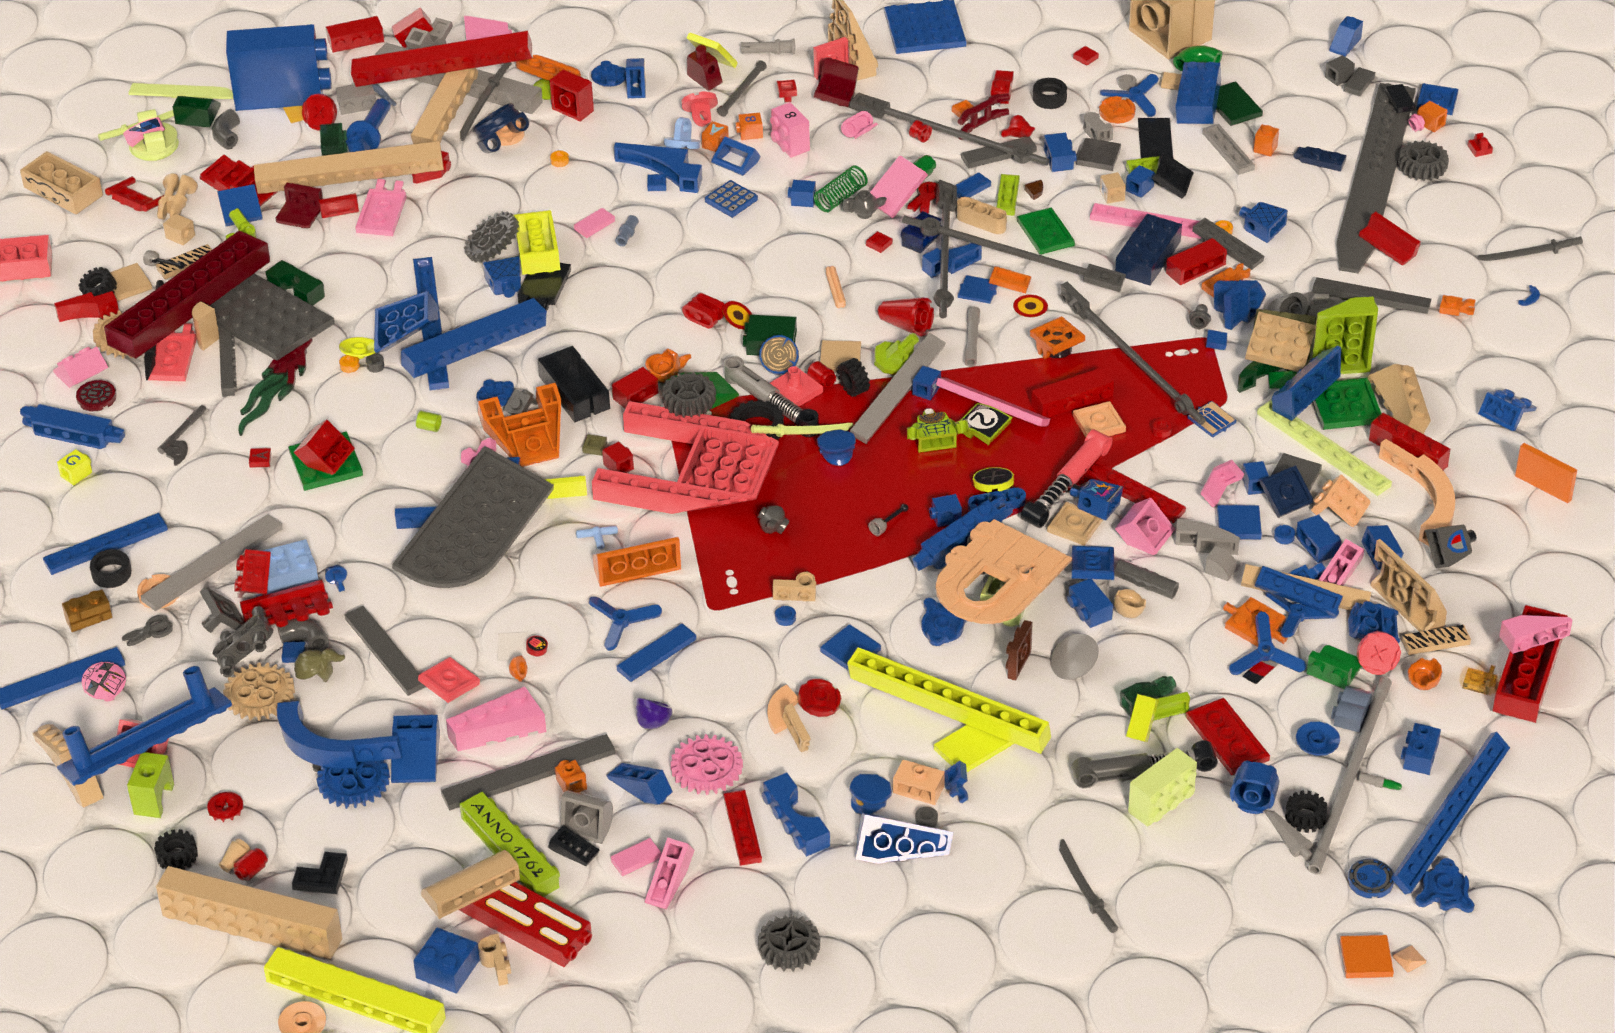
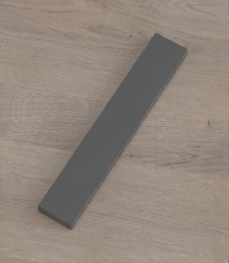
(1381, 296)
(384, 650)

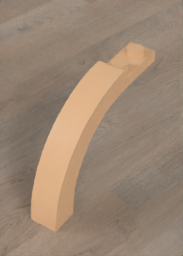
(1430, 477)

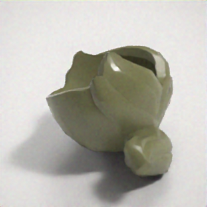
(316, 662)

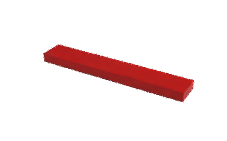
(1135, 491)

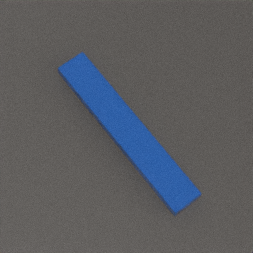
(111, 540)
(55, 678)

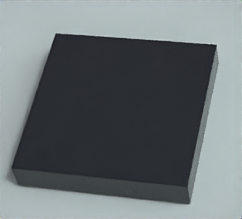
(1172, 175)

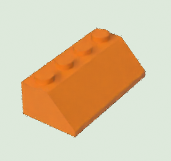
(637, 561)

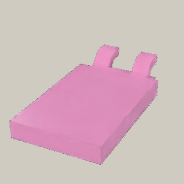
(381, 209)

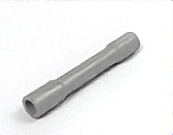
(971, 351)

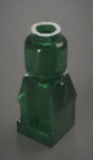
(1156, 689)

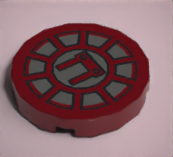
(96, 395)

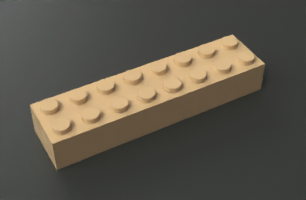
(249, 912)

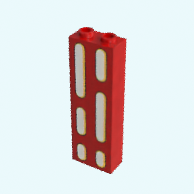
(533, 922)

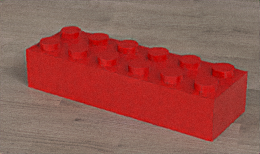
(1527, 676)

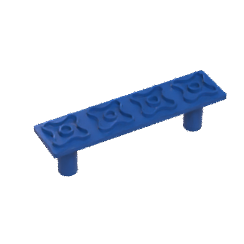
(137, 740)

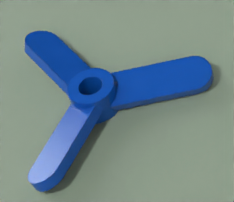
(1137, 94)
(1296, 614)
(622, 618)
(1274, 654)

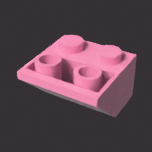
(83, 366)

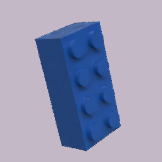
(1198, 93)

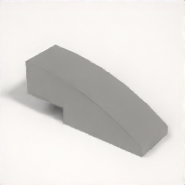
(1205, 537)

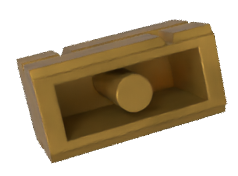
(86, 610)

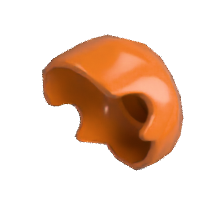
(1425, 674)

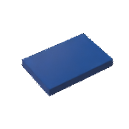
(1093, 562)

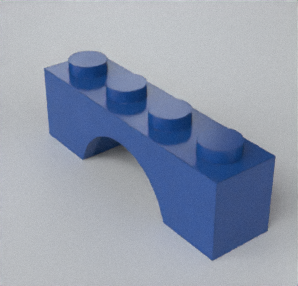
(807, 832)

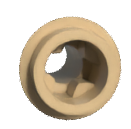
(233, 854)

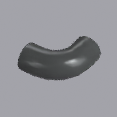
(222, 129)
(304, 630)

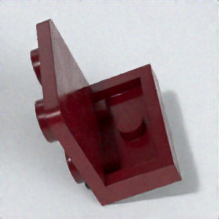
(837, 82)
(300, 205)

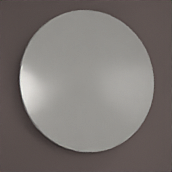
(1320, 302)
(1074, 656)

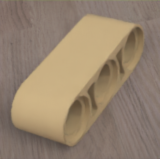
(981, 215)

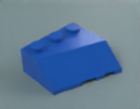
(403, 319)

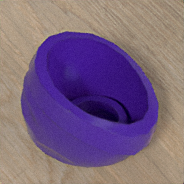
(652, 714)

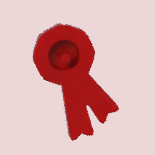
(927, 192)

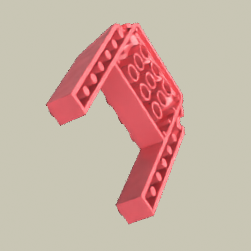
(721, 469)

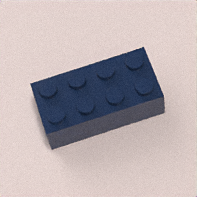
(1148, 249)

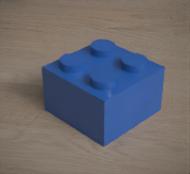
(446, 960)

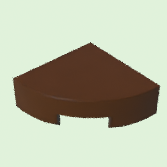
(1034, 189)

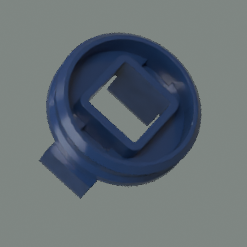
(495, 121)

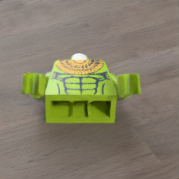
(936, 431)

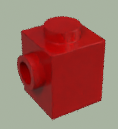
(618, 458)

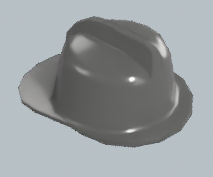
(1291, 303)

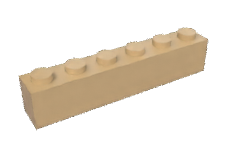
(443, 106)

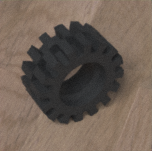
(102, 277)
(853, 377)
(1309, 802)
(173, 841)

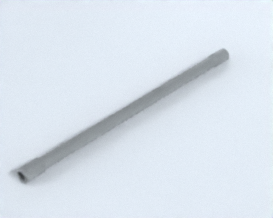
(1319, 856)

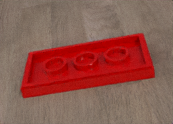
(1228, 734)

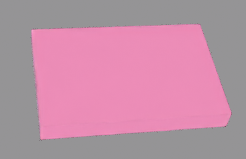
(898, 185)

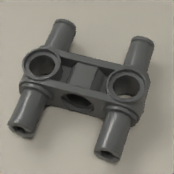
(231, 650)

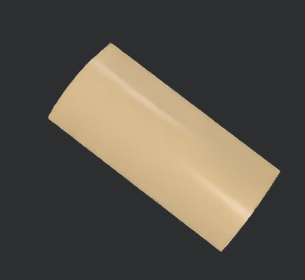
(471, 884)

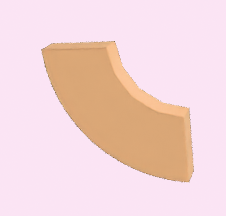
(776, 705)

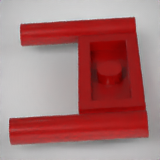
(131, 198)

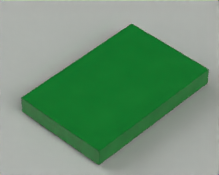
(1045, 231)

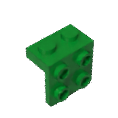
(1333, 666)

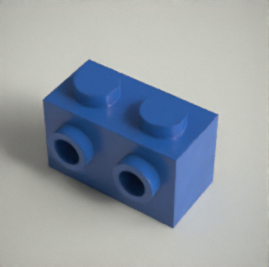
(1421, 748)

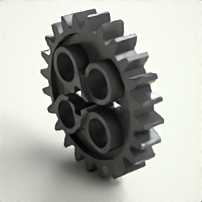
(491, 237)

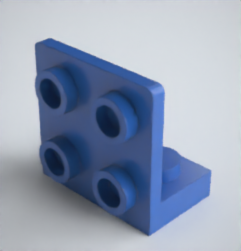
(1505, 408)

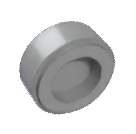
(1127, 81)

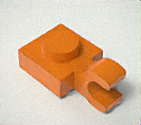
(1453, 306)

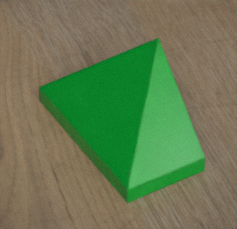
(1279, 379)

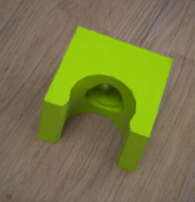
(147, 781)

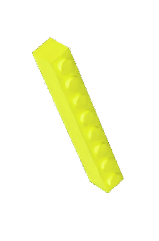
(354, 992)

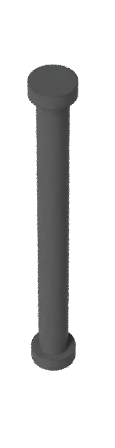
(723, 110)

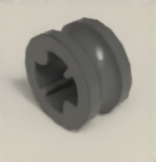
(375, 363)

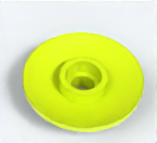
(357, 347)

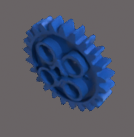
(354, 784)

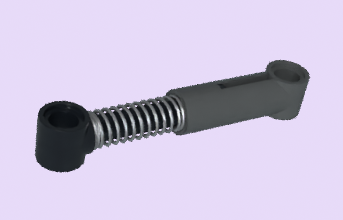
(1089, 772)

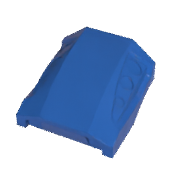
(1371, 618)

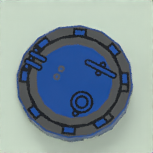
(1370, 878)

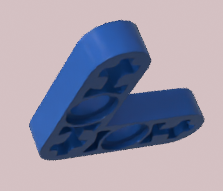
(1010, 494)

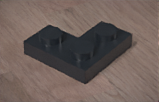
(322, 880)

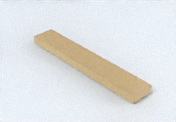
(1349, 594)

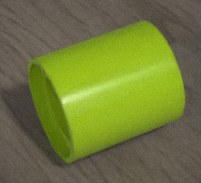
(428, 421)

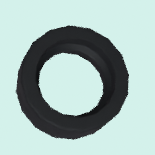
(1051, 85)
(113, 579)

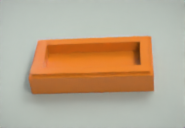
(1010, 279)

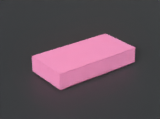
(594, 223)
(636, 857)

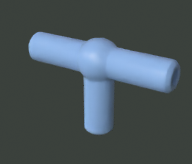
(597, 533)

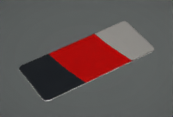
(1259, 671)

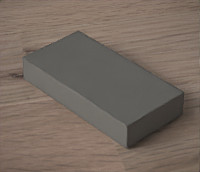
(1359, 81)

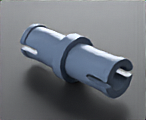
(627, 230)

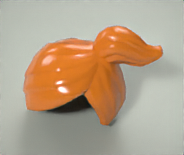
(666, 364)

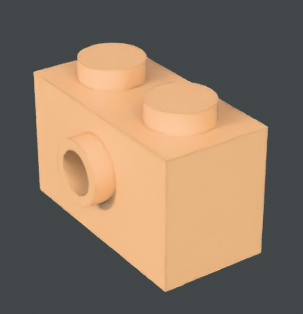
(918, 782)

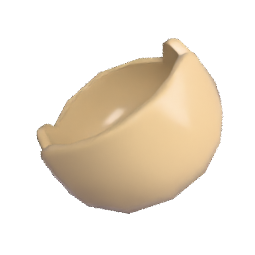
(1129, 603)

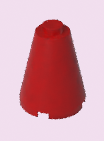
(908, 314)

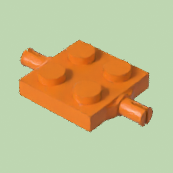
(1244, 622)

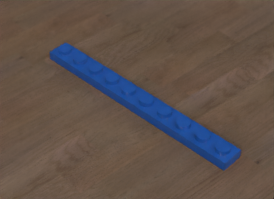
(426, 282)
(1450, 813)

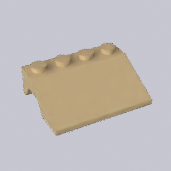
(1407, 591)

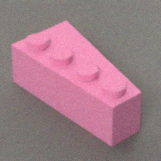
(496, 720)

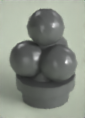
(1200, 318)

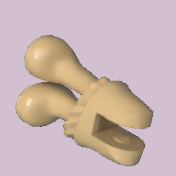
(175, 203)

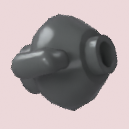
(863, 204)
(772, 519)

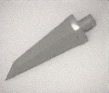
(1293, 839)

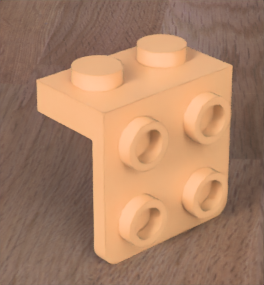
(1342, 499)

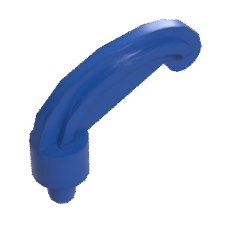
(1535, 294)

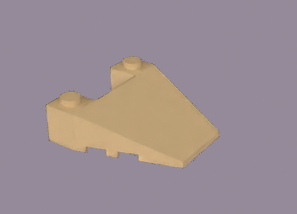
(846, 26)

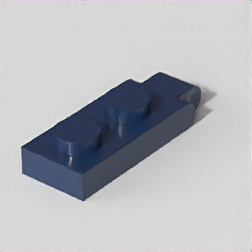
(1320, 158)

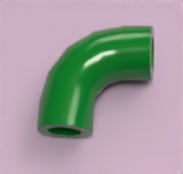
(1197, 53)

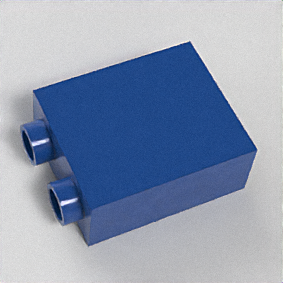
(276, 66)

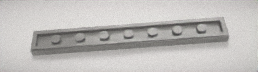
(896, 388)
(211, 562)

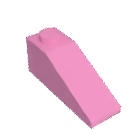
(1343, 563)
(669, 873)

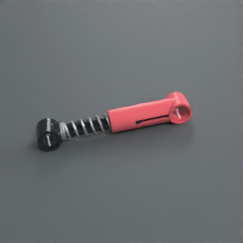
(1093, 447)

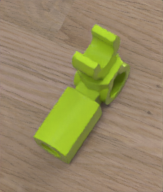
(241, 223)

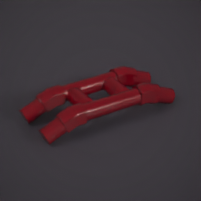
(986, 105)

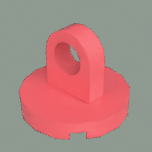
(699, 105)
(1378, 652)

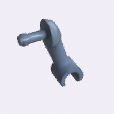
(383, 94)

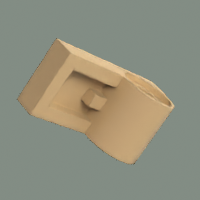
(797, 590)
(492, 955)

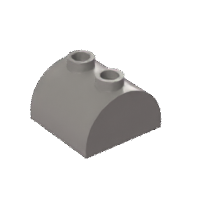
(586, 815)

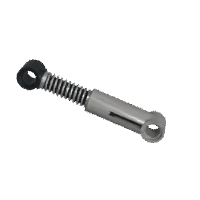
(739, 374)

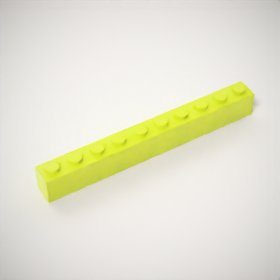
(949, 700)

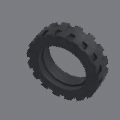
(759, 409)

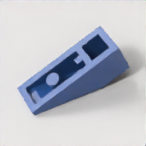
(642, 782)

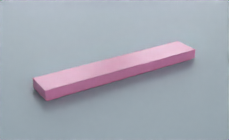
(1133, 218)
(992, 401)

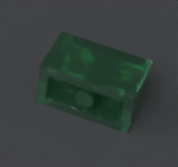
(333, 139)

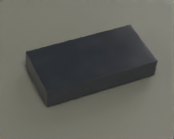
(1400, 98)

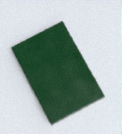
(1236, 104)

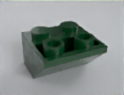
(195, 111)

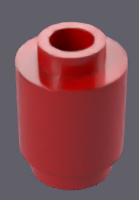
(822, 374)
(250, 864)

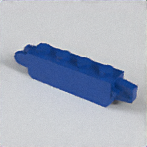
(71, 426)
(957, 533)

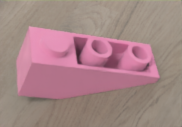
(1530, 631)

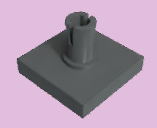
(222, 611)

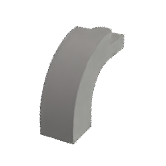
(420, 38)

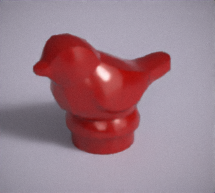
(1018, 128)

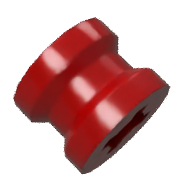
(920, 131)

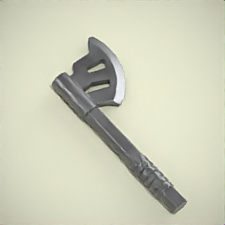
(171, 441)

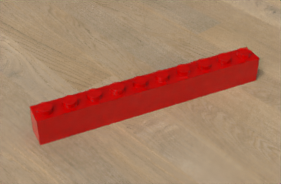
(441, 58)

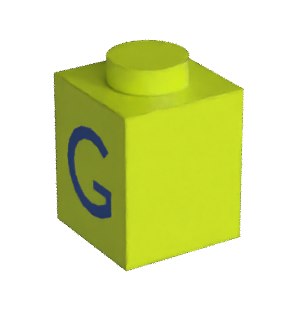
(74, 467)

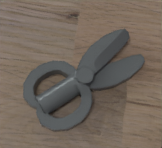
(149, 630)

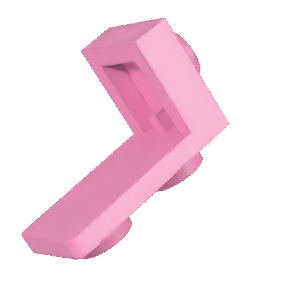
(1218, 481)

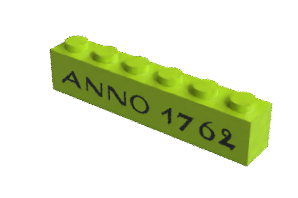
(500, 834)

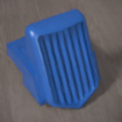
(1238, 300)

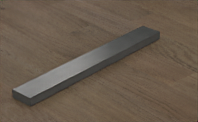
(528, 771)

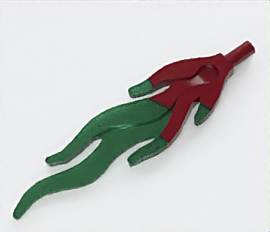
(277, 377)

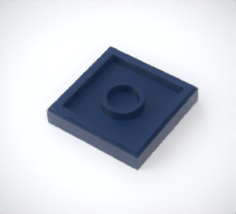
(1286, 491)

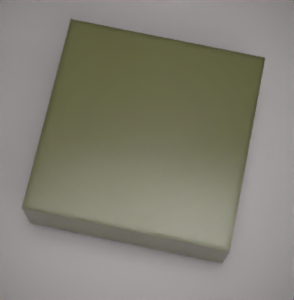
(594, 444)

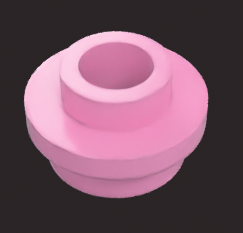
(1416, 122)

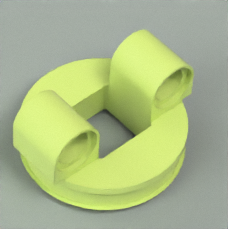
(158, 143)

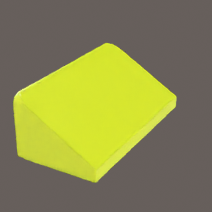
(1142, 718)

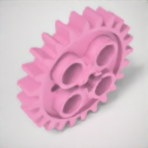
(706, 764)

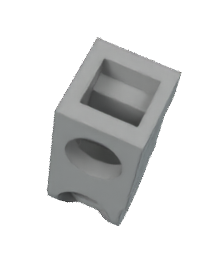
(1096, 128)

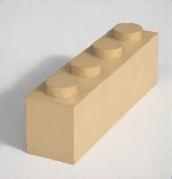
(1402, 395)

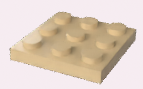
(1280, 342)

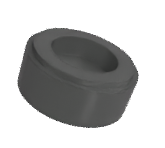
(926, 816)

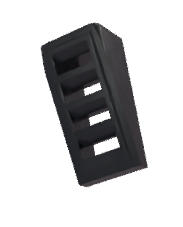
(572, 838)

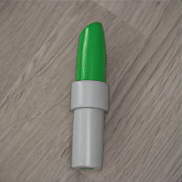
(1379, 781)

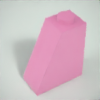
(482, 28)

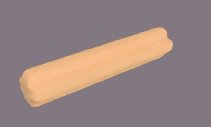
(835, 287)

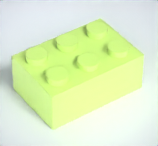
(1162, 787)

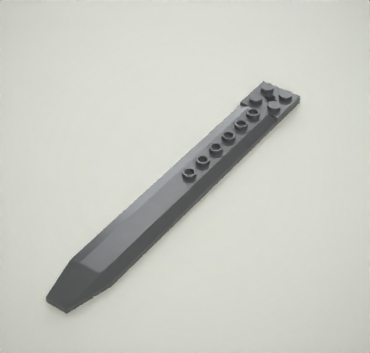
(1372, 179)

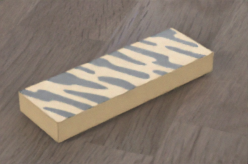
(188, 258)
(1436, 639)

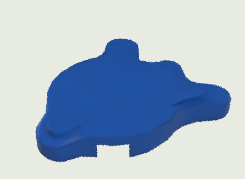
(940, 624)
(1445, 887)

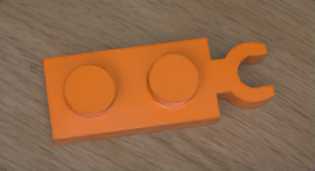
(1226, 275)

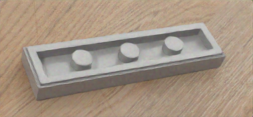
(1228, 149)

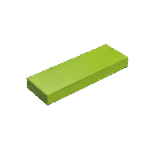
(1008, 193)

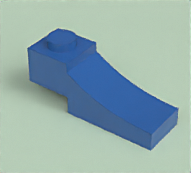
(958, 259)

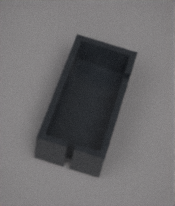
(577, 383)

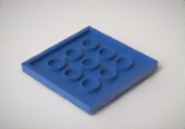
(924, 26)

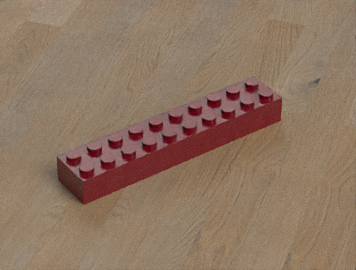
(173, 302)

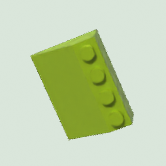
(1350, 327)

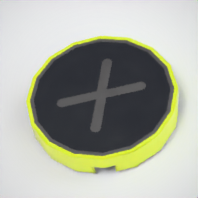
(993, 478)

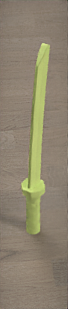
(117, 132)
(781, 430)

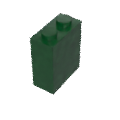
(766, 326)

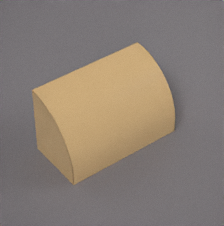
(205, 325)

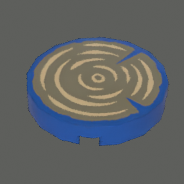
(779, 354)

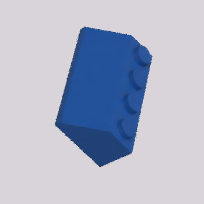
(1308, 384)

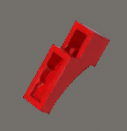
(1002, 83)
(87, 306)

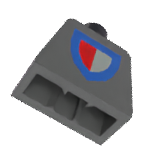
(1450, 544)

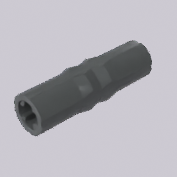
(1147, 579)

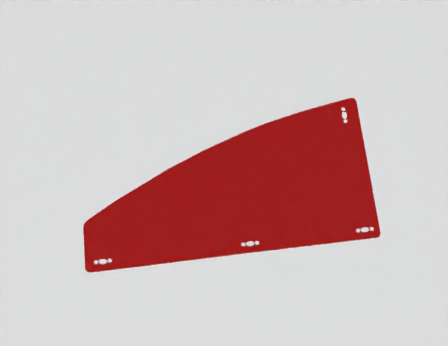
(834, 504)

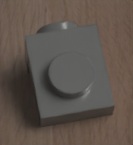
(519, 402)

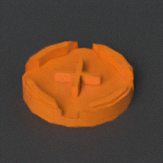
(1117, 110)

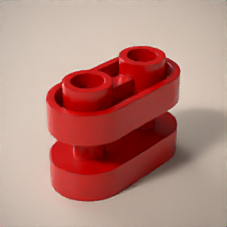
(704, 310)

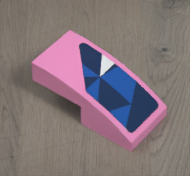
(135, 133)

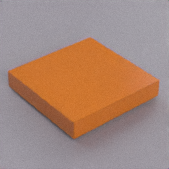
(1366, 956)

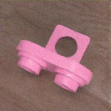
(858, 125)

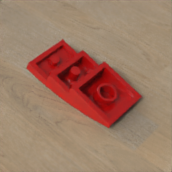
(228, 174)

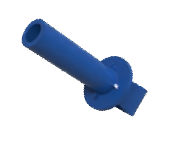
(365, 134)

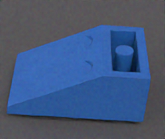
(420, 747)

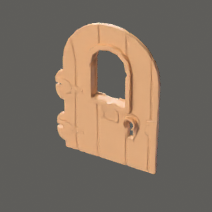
(1005, 556)

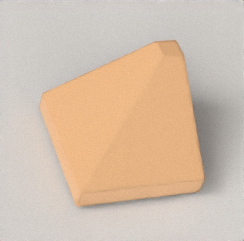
(1409, 958)

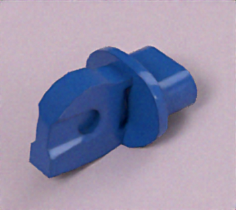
(336, 575)

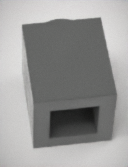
(1339, 70)

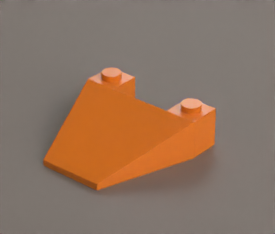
(526, 435)

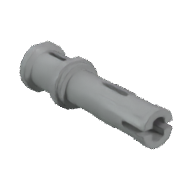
(776, 47)

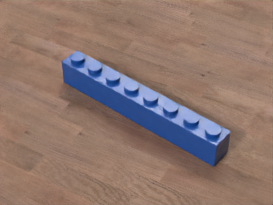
(473, 338)

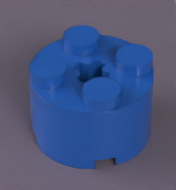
(1254, 787)

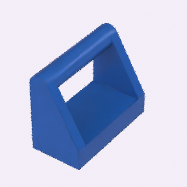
(730, 145)

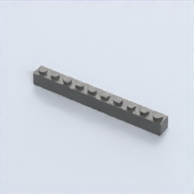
(227, 364)

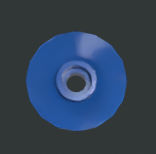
(1318, 738)

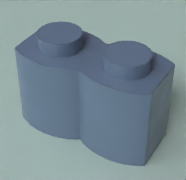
(1351, 708)

